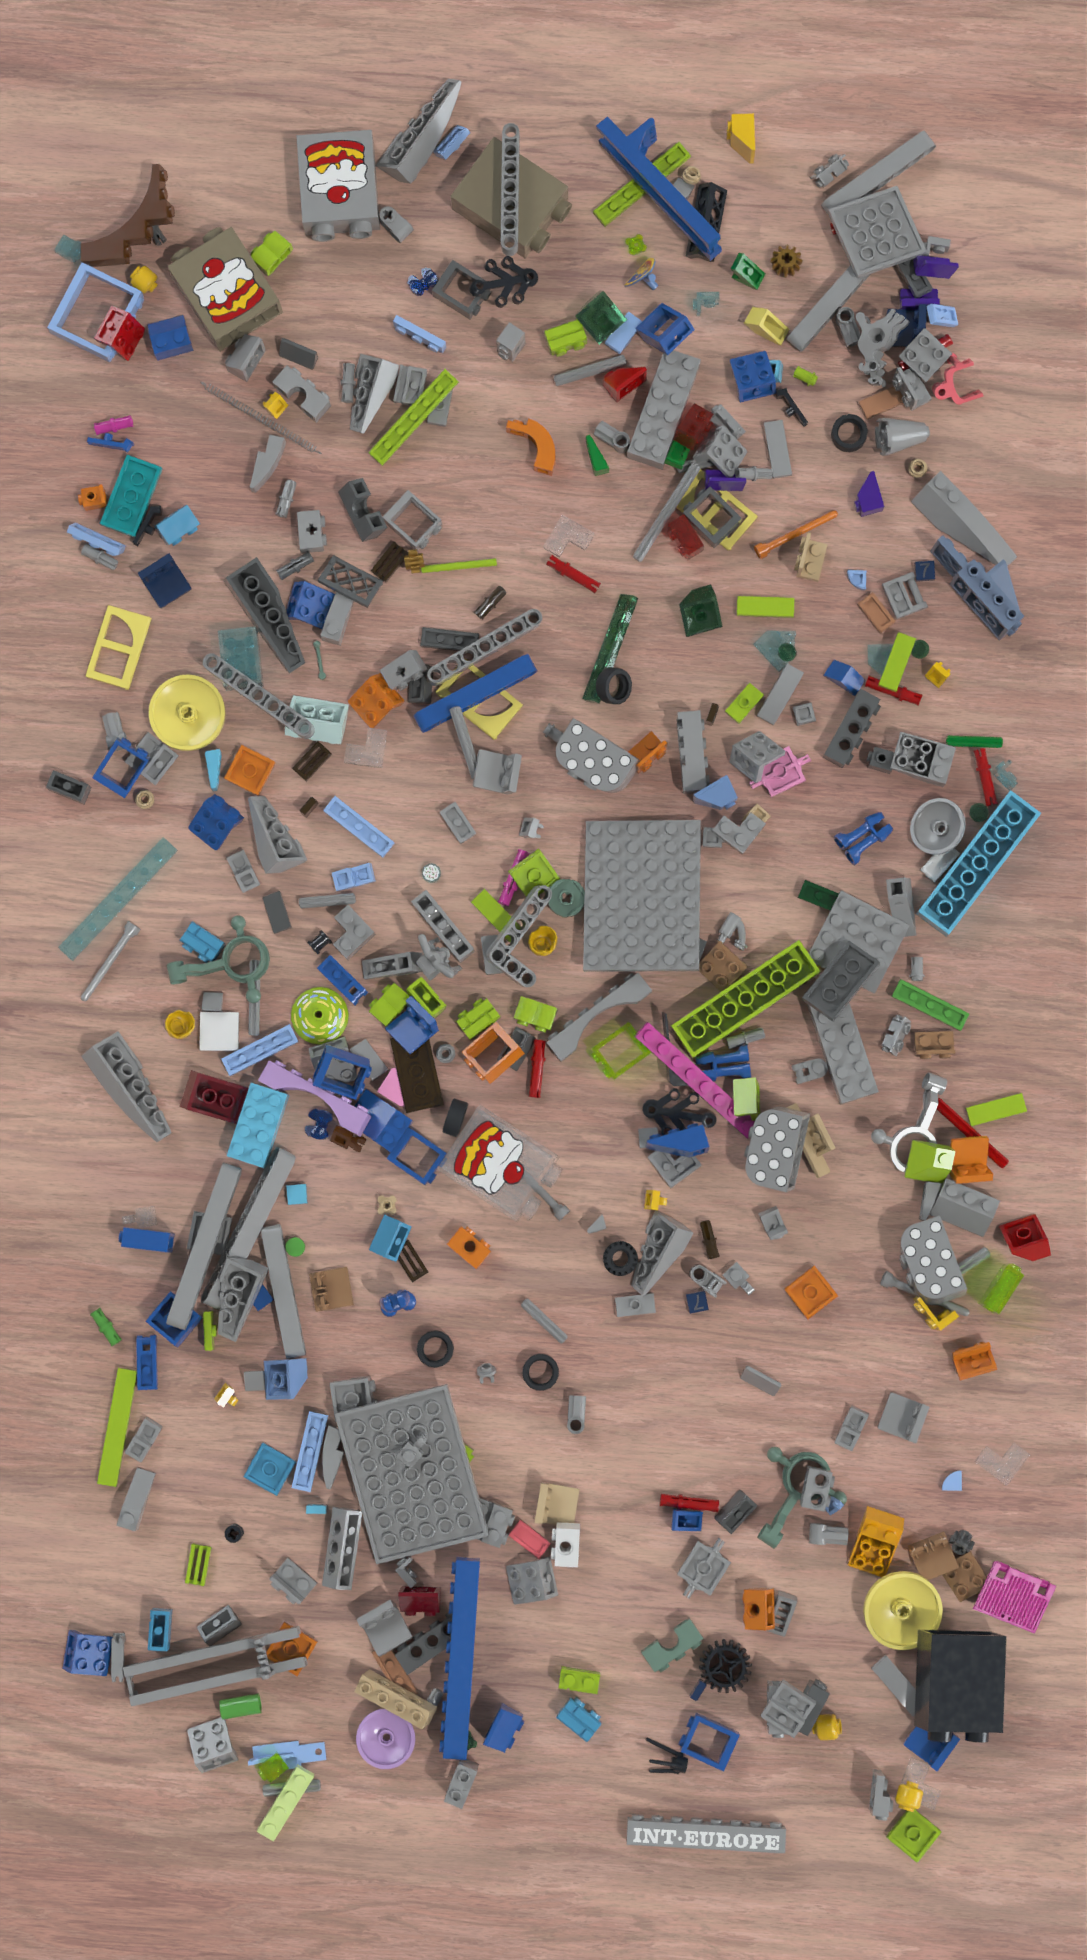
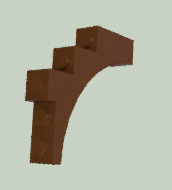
(138, 230)

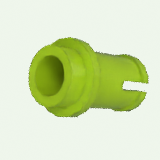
(805, 376)

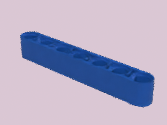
(475, 692)

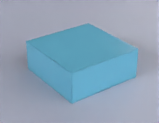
(297, 1194)
(316, 1509)

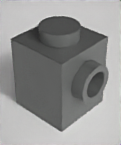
(880, 760)

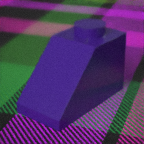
(869, 497)

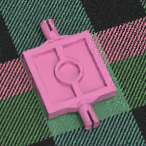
(782, 773)

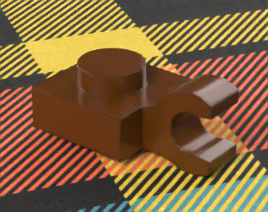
(345, 1139)

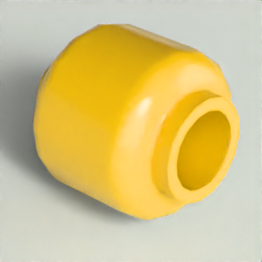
(144, 279)
(827, 1727)
(909, 1796)

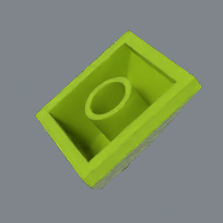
(929, 1161)

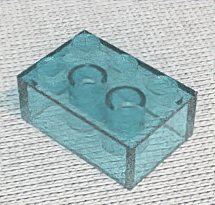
(242, 651)

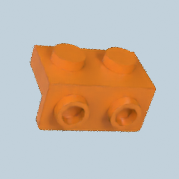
(974, 1360)

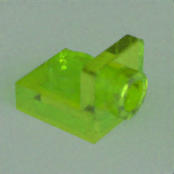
(272, 1768)

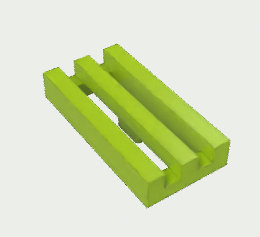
(191, 1559)

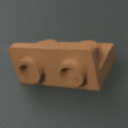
(934, 1044)

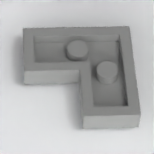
(737, 836)
(672, 1170)

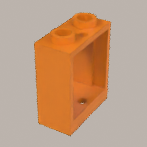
(482, 1043)

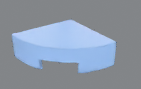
(857, 578)
(953, 1482)
(834, 1506)

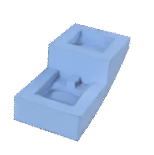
(622, 336)
(353, 877)

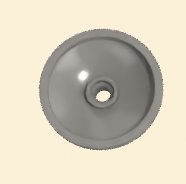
(929, 820)

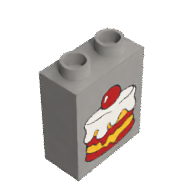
(338, 184)

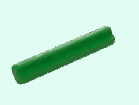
(974, 741)

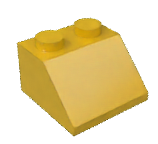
(742, 135)

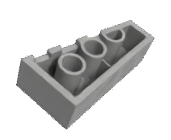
(691, 751)

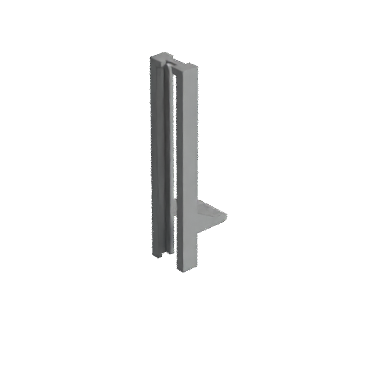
(264, 1671)

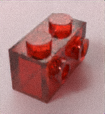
(693, 427)
(685, 537)

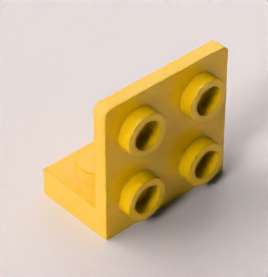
(944, 1318)

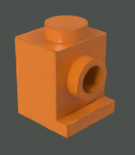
(99, 500)

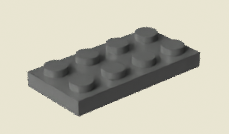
(841, 981)

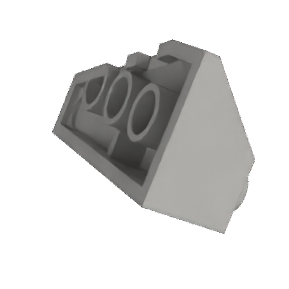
(374, 382)
(274, 843)
(663, 1246)
(239, 1288)

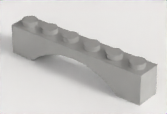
(630, 992)

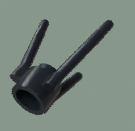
(677, 1764)

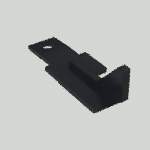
(671, 1076)

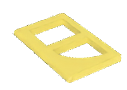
(705, 520)
(139, 627)
(489, 724)

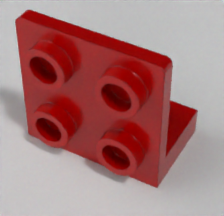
(120, 332)

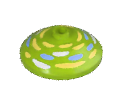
(333, 1019)

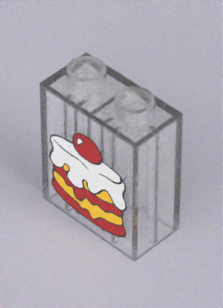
(501, 1165)

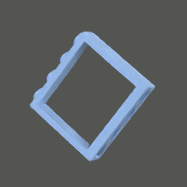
(70, 298)

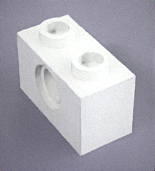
(566, 1556)

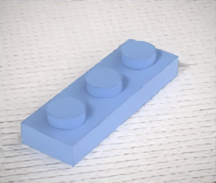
(419, 335)
(96, 539)

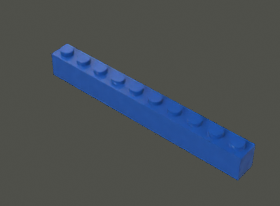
(461, 1658)

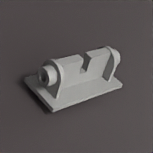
(835, 165)
(723, 418)
(900, 1027)

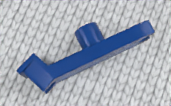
(108, 443)

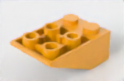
(876, 1541)

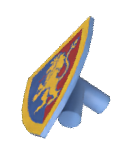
(643, 273)

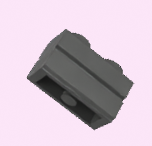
(68, 787)

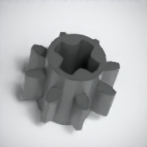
(961, 1542)

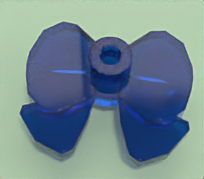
(418, 286)
(320, 1130)

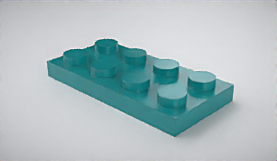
(131, 496)

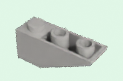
(901, 902)

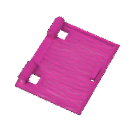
(1014, 1597)

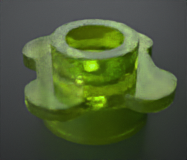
(633, 250)

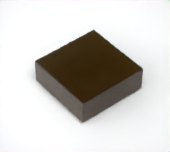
(712, 714)
(308, 807)

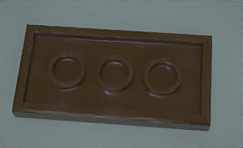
(417, 1077)

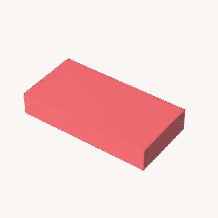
(529, 1539)

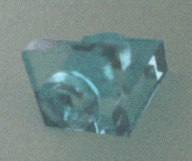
(69, 249)
(708, 299)
(1006, 778)

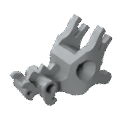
(878, 339)

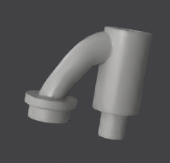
(729, 926)

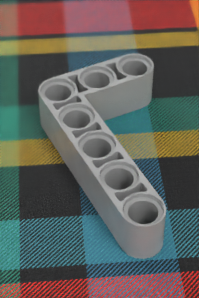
(516, 935)

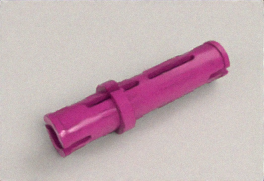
(506, 898)

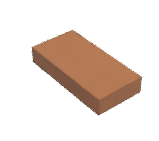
(876, 613)

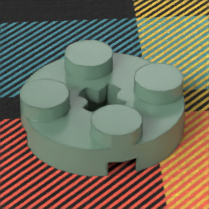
(568, 887)

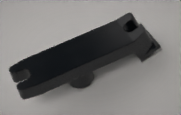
(793, 409)
(145, 527)

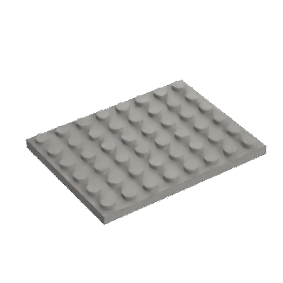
(642, 896)
(418, 1506)

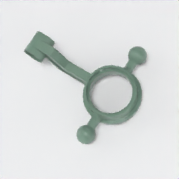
(178, 971)
(771, 1533)

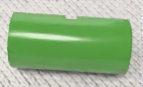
(240, 1706)

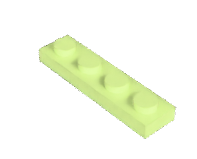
(285, 1802)

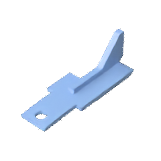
(290, 1752)

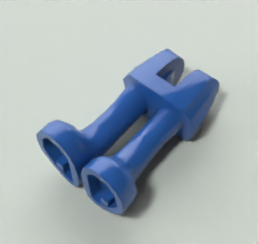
(854, 852)
(741, 1055)
(393, 1302)

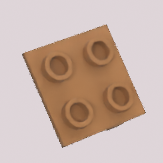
(721, 966)
(331, 1289)
(933, 1556)
(966, 1579)

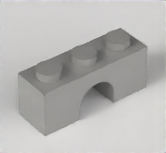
(290, 381)

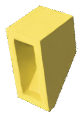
(766, 325)

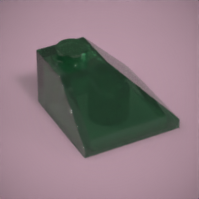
(600, 316)
(700, 611)

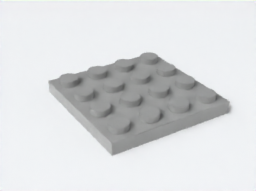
(877, 232)
(866, 928)

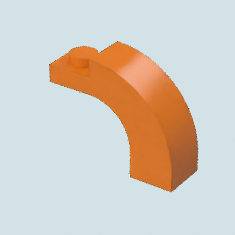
(542, 440)

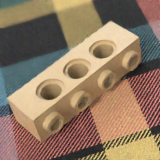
(395, 1699)

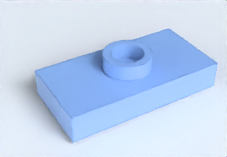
(451, 142)
(942, 315)

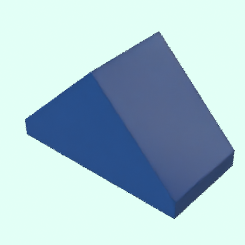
(845, 677)
(686, 1520)

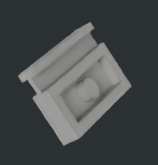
(409, 384)

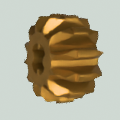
(779, 262)

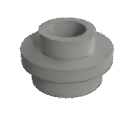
(445, 1059)

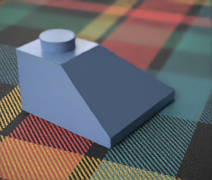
(717, 795)
(284, 1378)

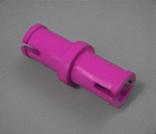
(113, 425)

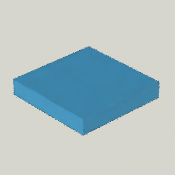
(269, 1469)

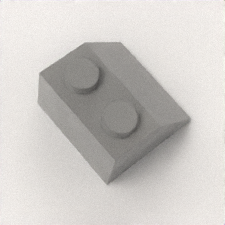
(245, 357)

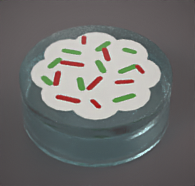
(431, 873)

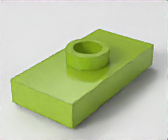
(744, 703)
(210, 1331)

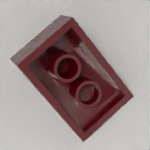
(213, 1097)
(419, 1600)

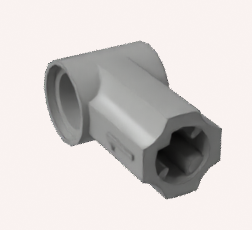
(848, 328)
(611, 436)
(113, 729)
(576, 1411)
(822, 1534)

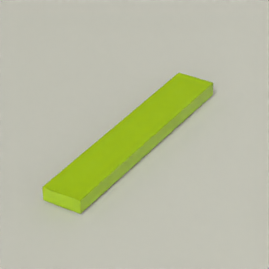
(633, 192)
(413, 417)
(117, 1427)

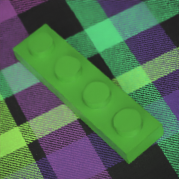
(930, 1005)

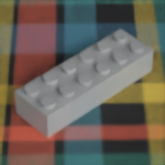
(663, 409)
(844, 1055)

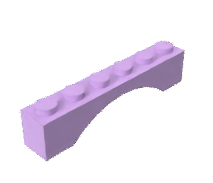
(280, 1079)

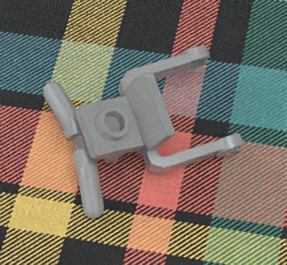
(435, 959)

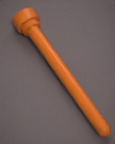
(763, 550)

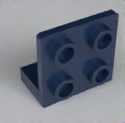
(917, 323)
(164, 581)

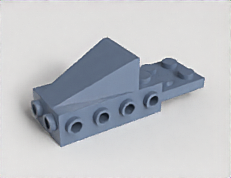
(992, 589)

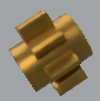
(414, 561)

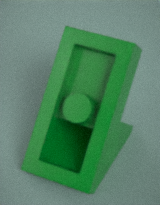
(747, 272)

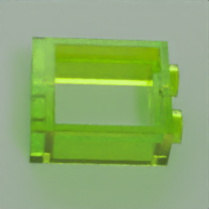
(598, 1057)

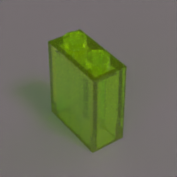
(1001, 1288)

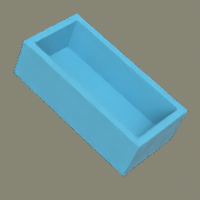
(258, 1125)

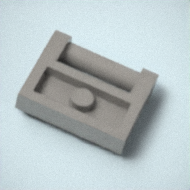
(899, 598)

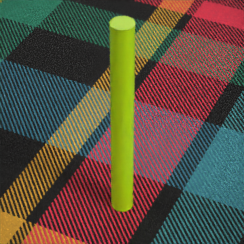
(459, 565)

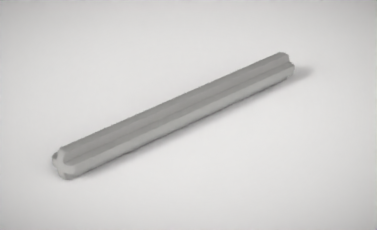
(666, 512)

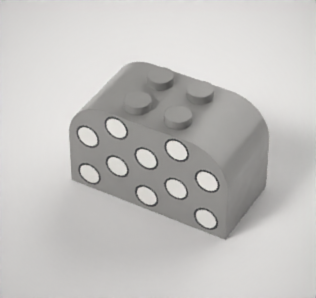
(595, 759)
(776, 1148)
(931, 1262)

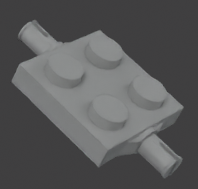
(703, 1568)

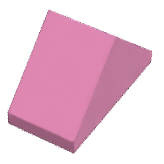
(391, 1088)

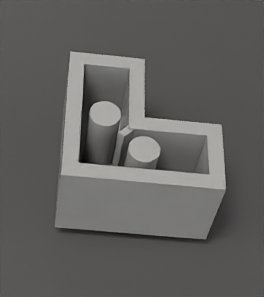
(357, 932)

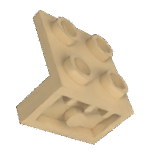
(811, 561)
(556, 1504)

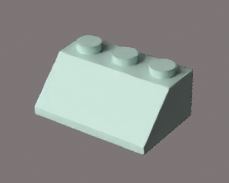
(326, 717)

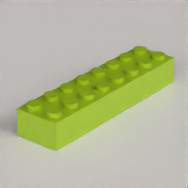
(745, 999)

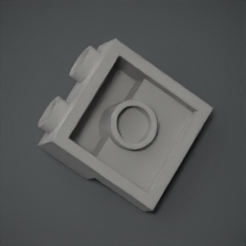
(352, 1393)
(497, 1520)
(880, 1801)

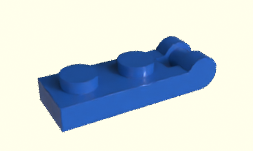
(342, 979)
(147, 1363)

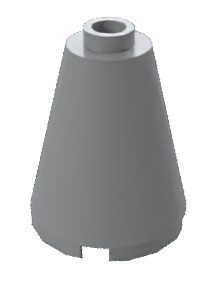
(899, 434)

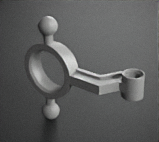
(934, 1086)

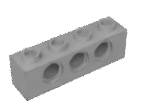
(443, 926)
(342, 1548)

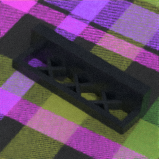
(704, 204)

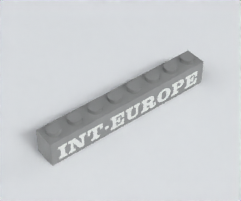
(705, 1834)

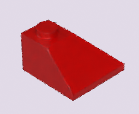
(624, 381)
(1026, 1238)

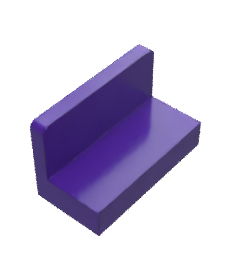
(934, 267)
(908, 301)
(719, 482)

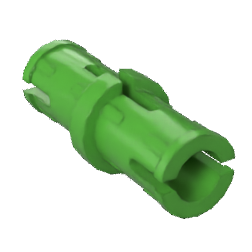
(105, 1327)

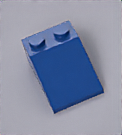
(386, 1123)

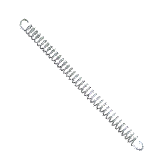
(319, 452)

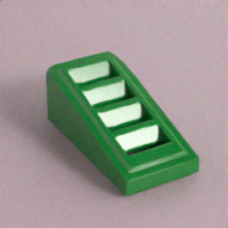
(597, 460)

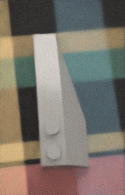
(414, 146)
(956, 516)
(123, 1080)

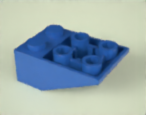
(681, 1143)

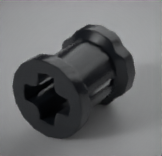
(319, 942)
(232, 1539)

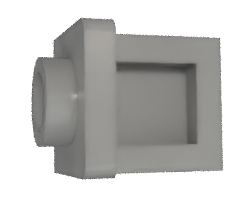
(773, 1223)

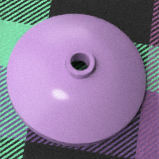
(382, 1752)

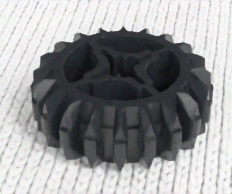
(716, 1669)

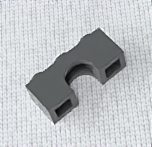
(355, 496)

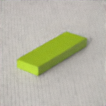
(765, 606)
(897, 662)
(493, 911)
(996, 1109)

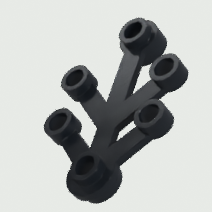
(506, 281)
(675, 1112)

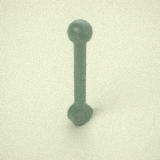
(322, 675)

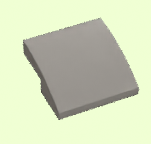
(160, 758)
(788, 1708)

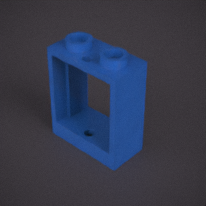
(666, 341)
(111, 783)
(319, 1079)
(400, 1146)
(146, 1240)
(727, 1750)

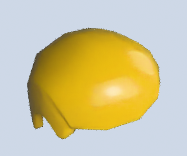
(543, 941)
(179, 1024)

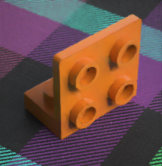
(375, 700)
(647, 751)
(970, 1160)

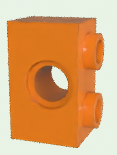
(458, 1243)
(765, 1601)

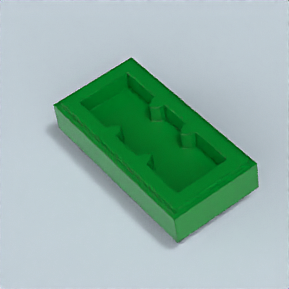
(677, 455)

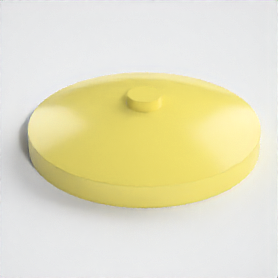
(187, 712)
(899, 1607)

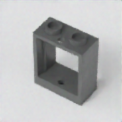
(444, 282)
(721, 534)
(818, 1691)

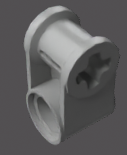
(397, 226)
(708, 1280)

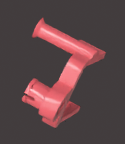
(947, 386)

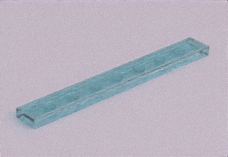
(117, 899)

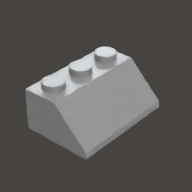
(964, 1207)

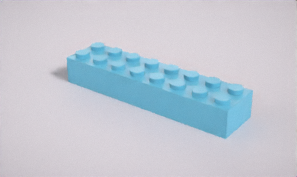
(978, 863)

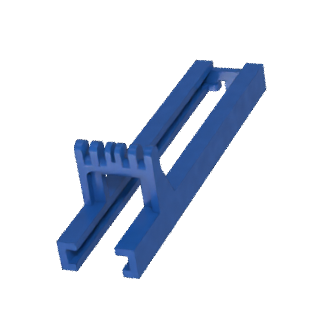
(630, 155)

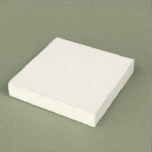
(219, 1031)

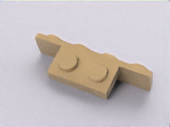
(816, 1144)

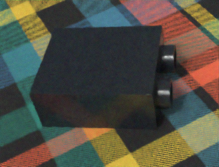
(960, 1684)

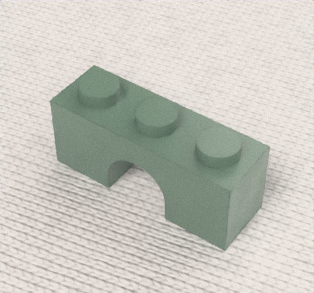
(659, 1657)

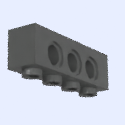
(862, 701)
(411, 1662)

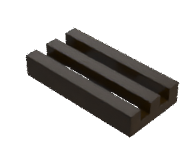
(399, 549)
(301, 773)
(418, 1274)

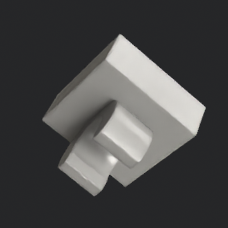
(530, 827)

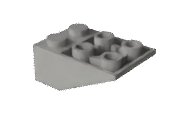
(923, 759)

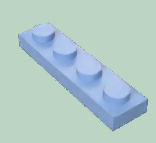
(359, 826)
(260, 1050)
(310, 1451)

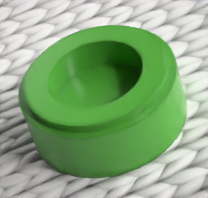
(295, 1247)

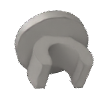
(486, 1370)

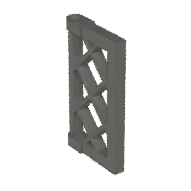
(351, 595)

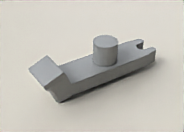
(117, 1656)

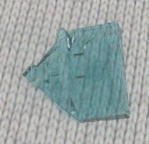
(769, 646)
(878, 656)

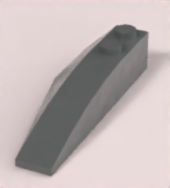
(266, 611)

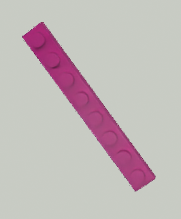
(693, 1077)

